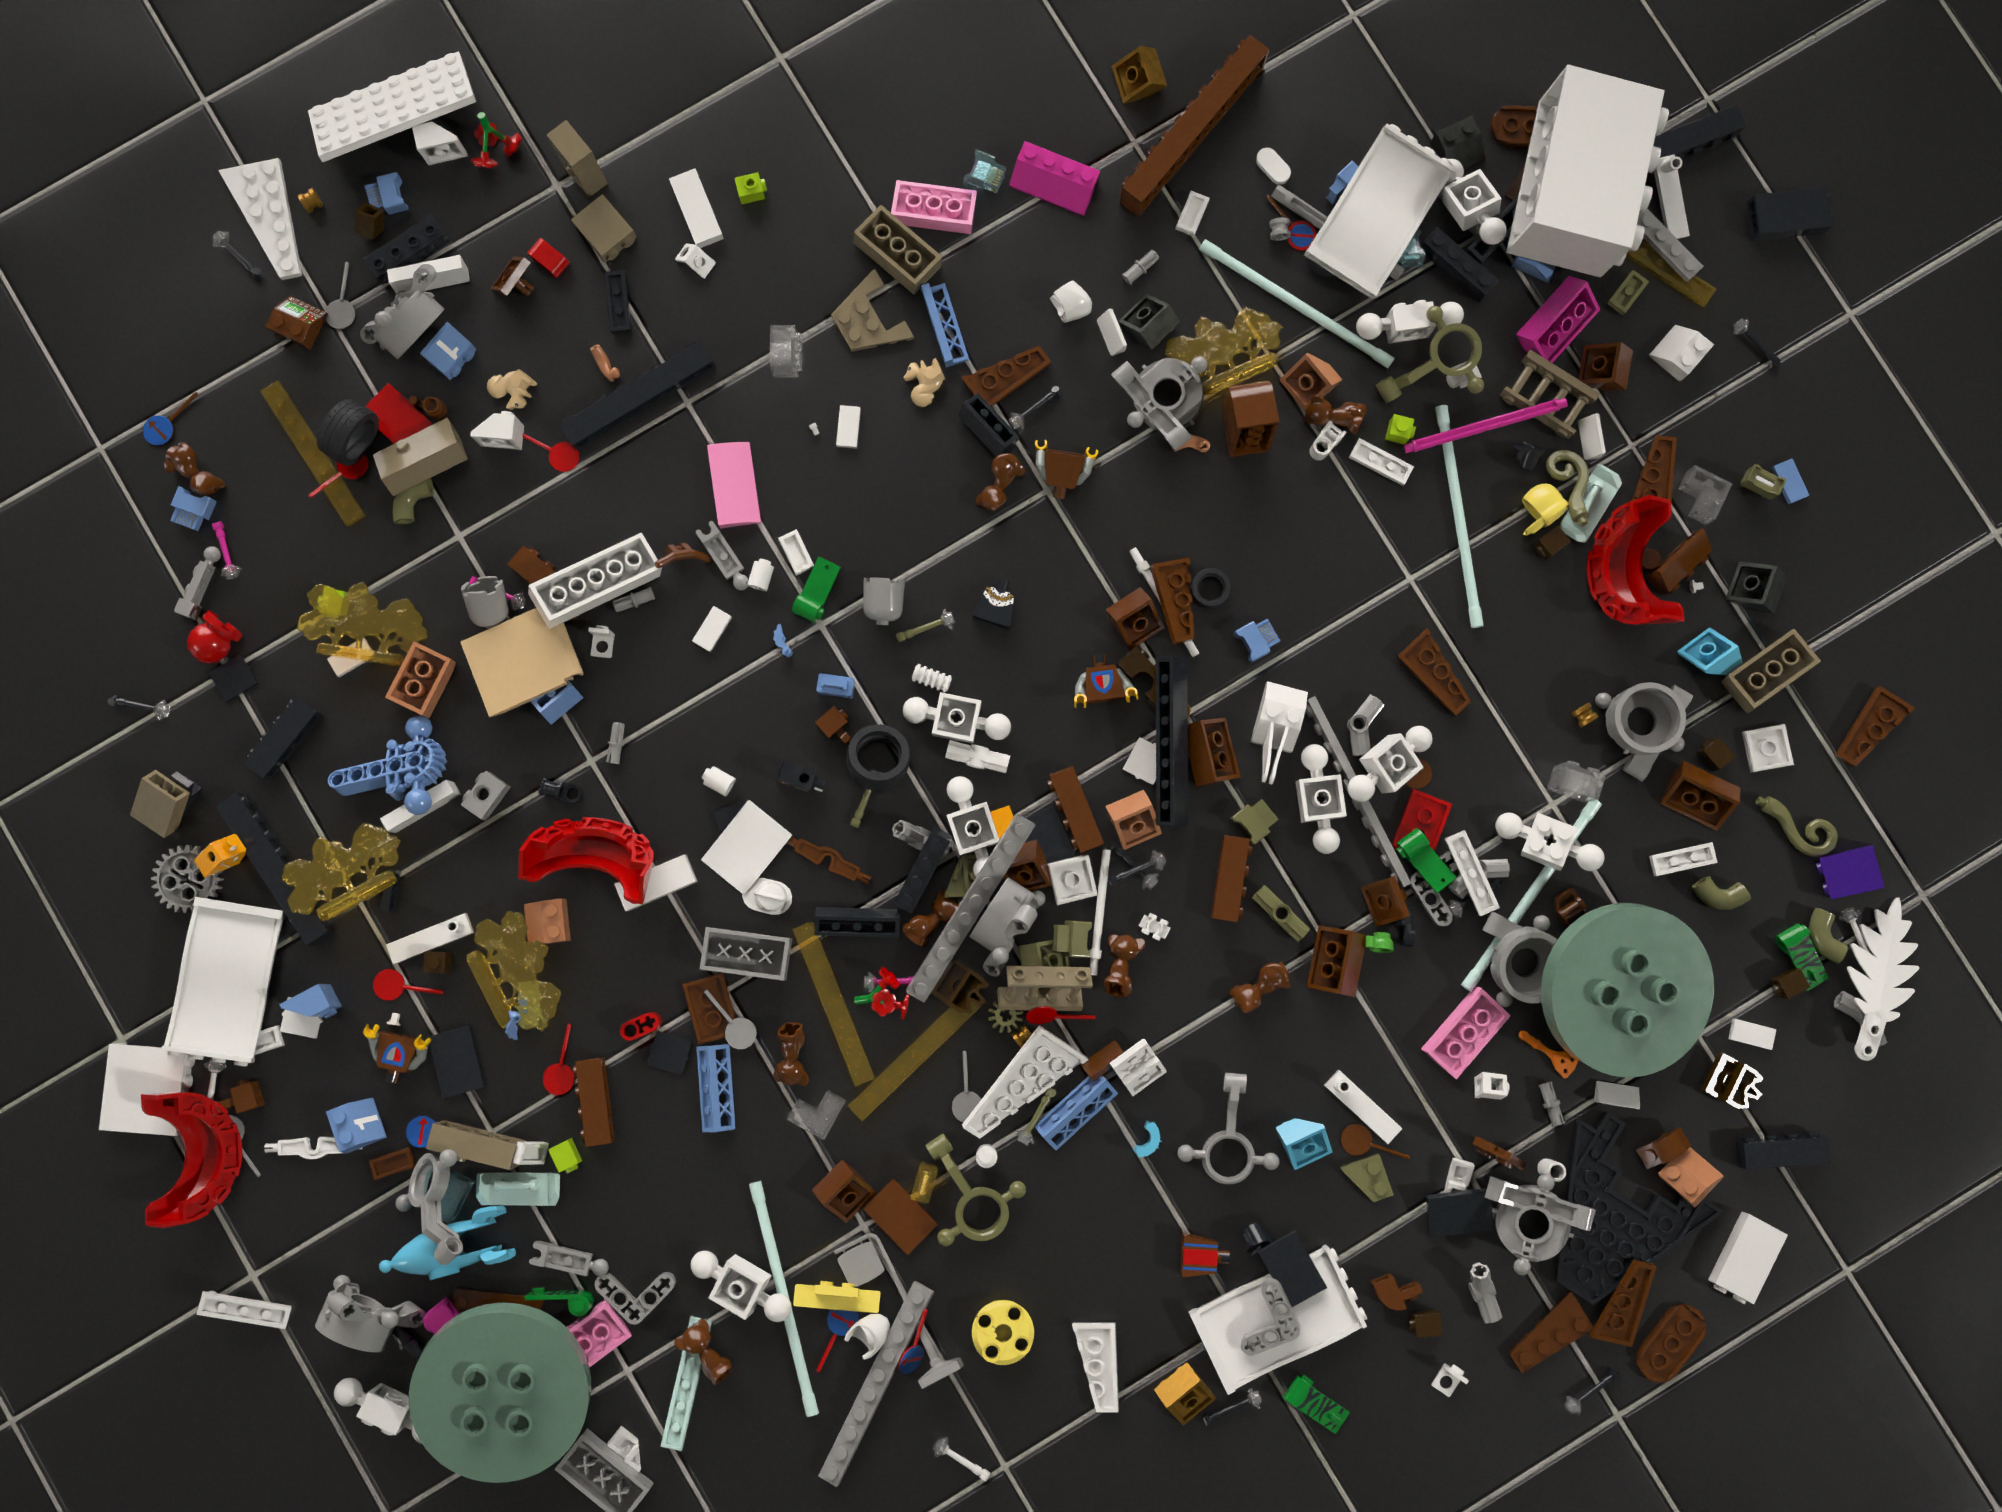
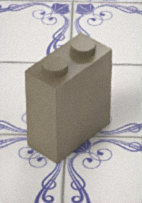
(604, 228)
(159, 803)

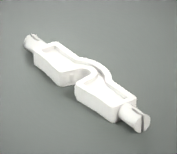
(302, 1147)

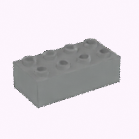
(746, 953)
(603, 1475)

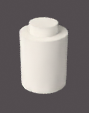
(760, 575)
(718, 780)
(986, 1155)

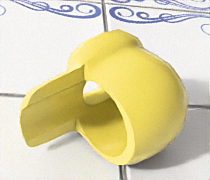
(1544, 505)

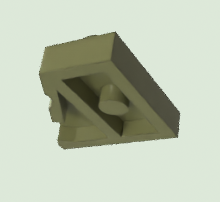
(962, 877)
(1370, 1177)

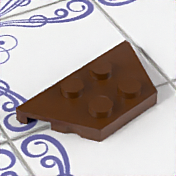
(1503, 1157)

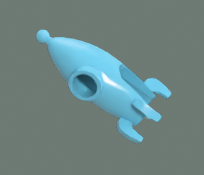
(418, 1254)

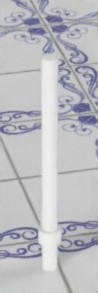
(1143, 567)
(1095, 952)

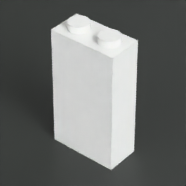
(1747, 1258)

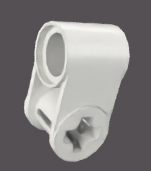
(1328, 438)

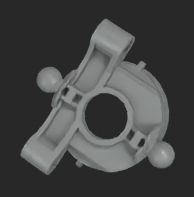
(407, 317)
(1171, 419)
(1669, 716)
(1007, 915)
(1515, 937)
(1560, 1213)
(361, 1320)

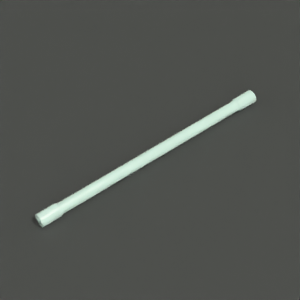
(1376, 353)
(1474, 609)
(1476, 973)
(807, 1394)

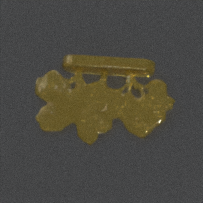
(1220, 345)
(360, 617)
(335, 866)
(518, 966)

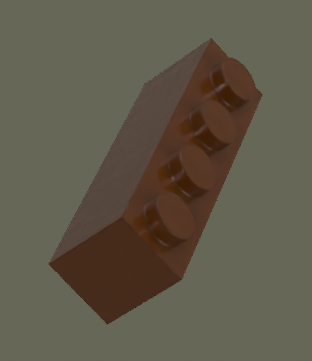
(529, 565)
(1075, 809)
(1230, 879)
(594, 1102)

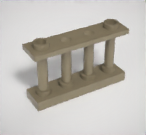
(1566, 383)
(1024, 989)

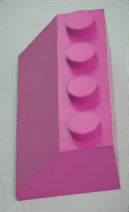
(1054, 178)
(1559, 319)

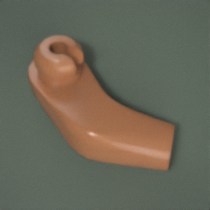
(604, 363)
(1196, 442)

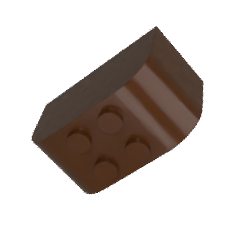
(1250, 418)

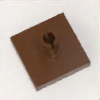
(512, 278)
(1385, 901)

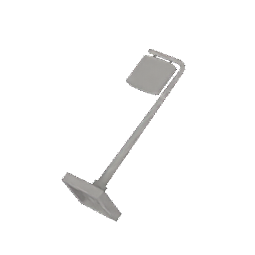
(863, 1265)

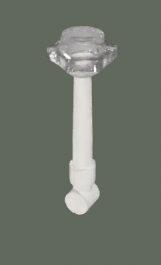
(1850, 915)
(214, 1068)
(942, 1447)

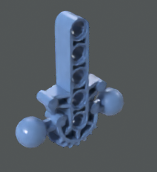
(399, 770)

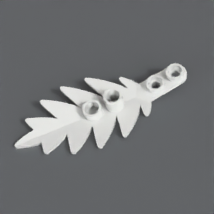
(1884, 975)

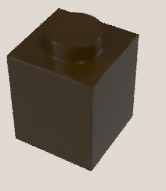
(369, 221)
(1551, 542)
(1715, 753)
(437, 962)
(1789, 983)
(1425, 1323)

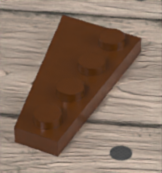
(1007, 375)
(1658, 469)
(1173, 589)
(1434, 672)
(1872, 725)
(468, 1298)
(1625, 1308)
(1552, 1333)

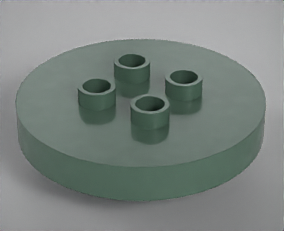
(1627, 989)
(500, 1392)

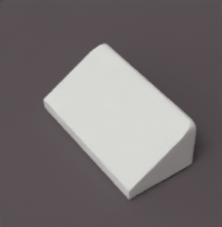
(1112, 333)
(1591, 437)
(1617, 1095)

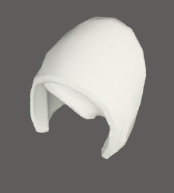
(1071, 302)
(871, 1331)

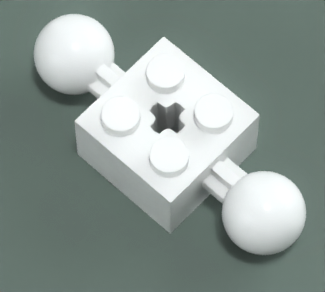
(1473, 202)
(1407, 321)
(917, 710)
(1390, 763)
(1330, 787)
(960, 791)
(1588, 856)
(743, 1274)
(379, 1406)

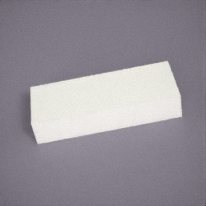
(696, 208)
(448, 272)
(402, 818)
(663, 880)

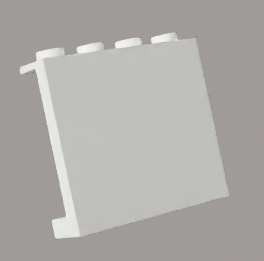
(139, 1071)

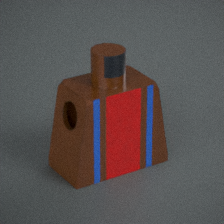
(1201, 1256)

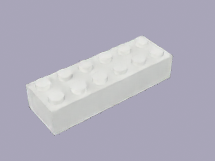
(594, 580)

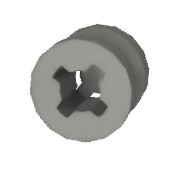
(1279, 228)

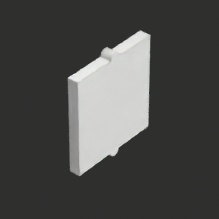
(1142, 761)
(300, 1024)

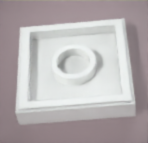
(1767, 748)
(1072, 879)

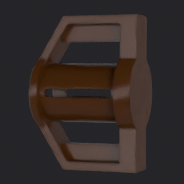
(1572, 908)

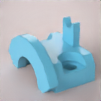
(1152, 1143)

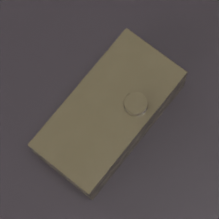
(577, 158)
(897, 249)
(420, 456)
(1770, 671)
(473, 1144)

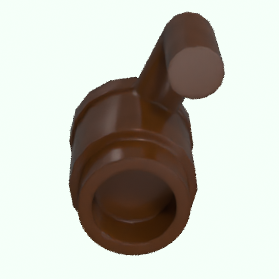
(432, 407)

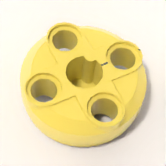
(1002, 1332)

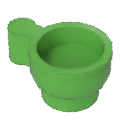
(1380, 942)

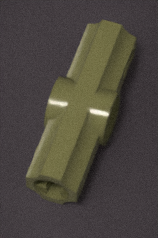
(1270, 903)

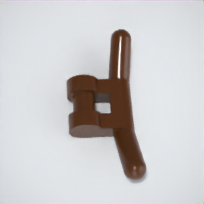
(681, 552)

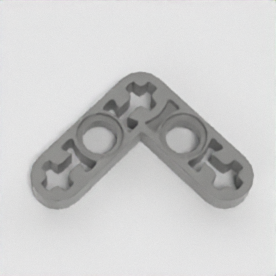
(1421, 897)
(638, 1303)
(1278, 1327)

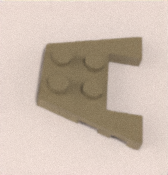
(861, 324)

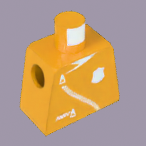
(227, 854)

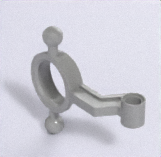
(1233, 1084)
(430, 1202)

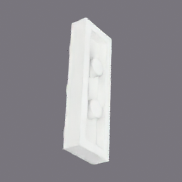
(1381, 462)
(1683, 859)

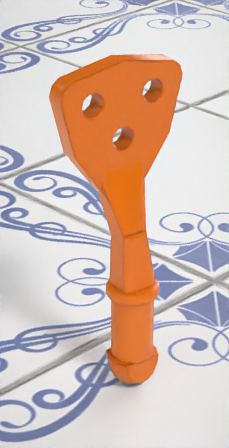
(1555, 1056)

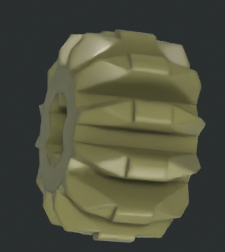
(998, 1017)

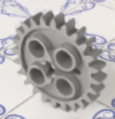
(178, 895)

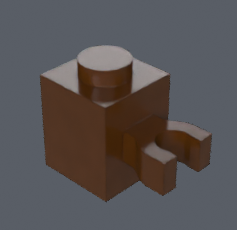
(833, 723)
(244, 1096)

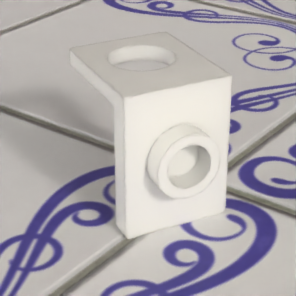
(696, 259)
(601, 633)
(1454, 1373)

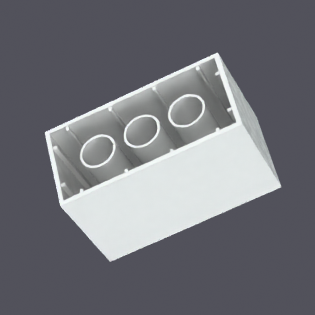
(1588, 172)

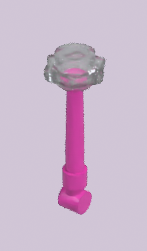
(229, 571)
(517, 600)
(870, 981)

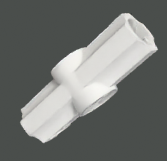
(977, 756)

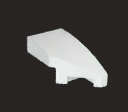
(1458, 1175)
(626, 1446)

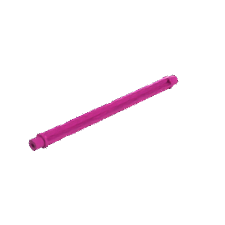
(1488, 424)

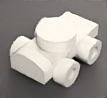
(1158, 929)

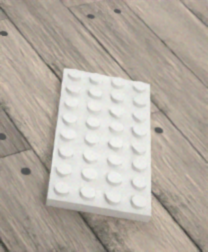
(391, 106)

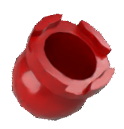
(212, 639)

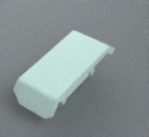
(1600, 491)
(518, 1188)

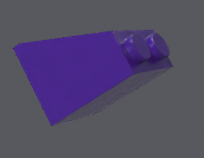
(1850, 872)

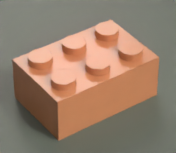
(421, 679)

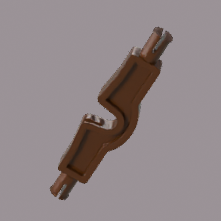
(837, 865)

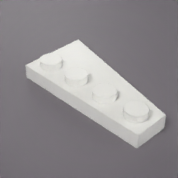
(1099, 1357)

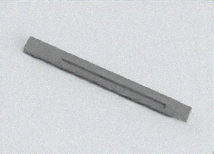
(1313, 216)

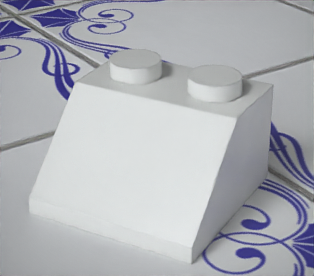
(437, 144)
(1681, 351)
(500, 431)

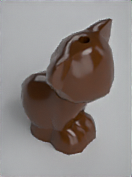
(1347, 415)
(184, 460)
(1004, 469)
(923, 926)
(1123, 949)
(1270, 978)
(790, 1070)
(696, 1341)

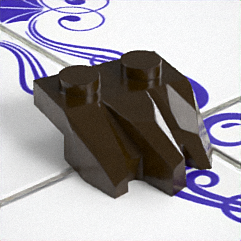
(959, 987)
(1731, 1081)

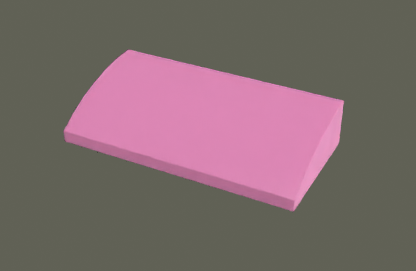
(934, 206)
(734, 484)
(1466, 1032)
(599, 1331)

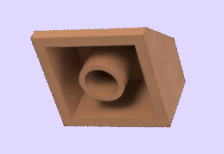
(1133, 819)
(547, 921)
(1690, 1176)

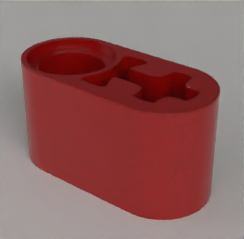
(548, 257)
(639, 1029)

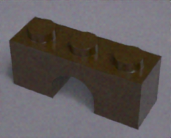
(1136, 664)

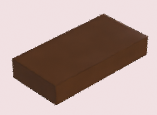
(1100, 1062)
(392, 1163)

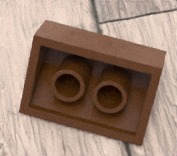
(1680, 563)
(1211, 752)
(1700, 795)
(1336, 961)

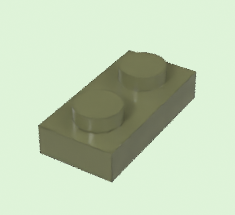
(1628, 292)

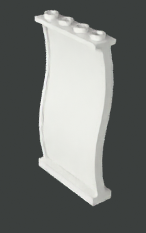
(1380, 210)
(223, 981)
(1321, 1318)

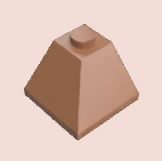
(1310, 378)

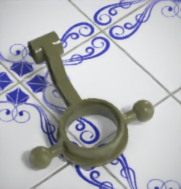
(1390, 388)
(939, 1149)

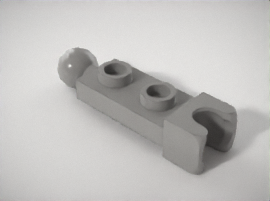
(724, 556)
(195, 590)
(568, 1259)

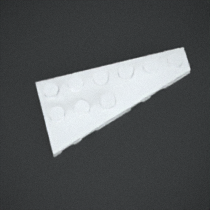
(265, 204)
(1026, 1077)

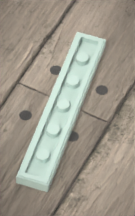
(682, 1398)

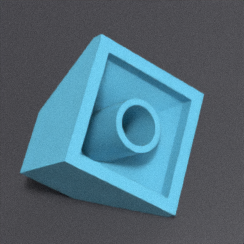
(1712, 653)
(1303, 1141)

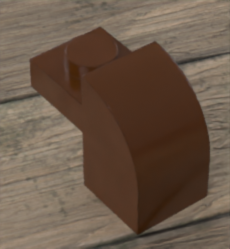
(1664, 1148)
(1392, 1296)

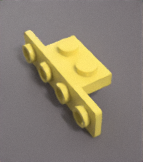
(836, 1298)

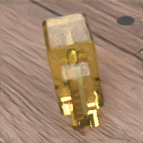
(924, 1182)

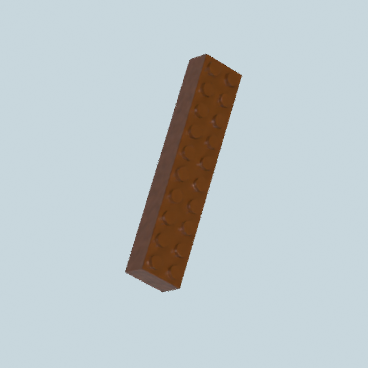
(1193, 125)

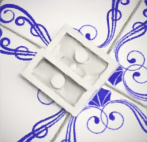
(1138, 1067)

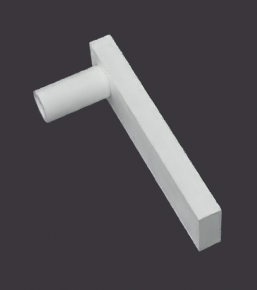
(1671, 195)
(1472, 873)
(430, 938)
(1363, 1106)
(243, 1310)

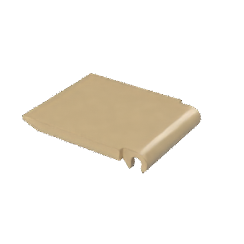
(520, 661)

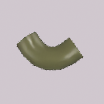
(404, 502)
(1720, 898)
(1821, 936)

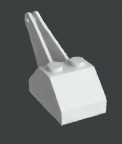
(1278, 723)

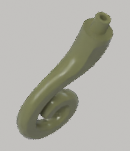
(1576, 505)
(1781, 813)

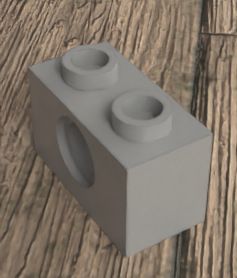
(496, 790)

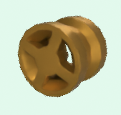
(310, 200)
(1584, 715)
(1021, 1036)

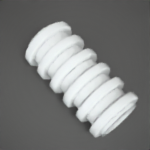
(931, 678)
(1558, 1172)

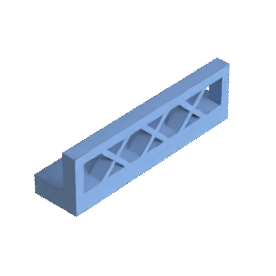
(937, 324)
(711, 1088)
(1074, 1107)

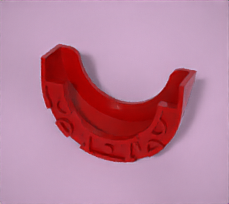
(1616, 564)
(590, 844)
(211, 1156)

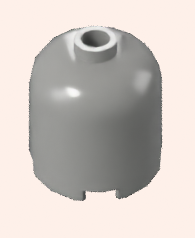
(883, 599)
(486, 601)

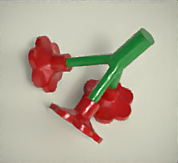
(488, 135)
(884, 1001)

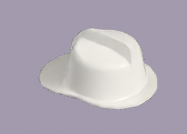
(768, 896)

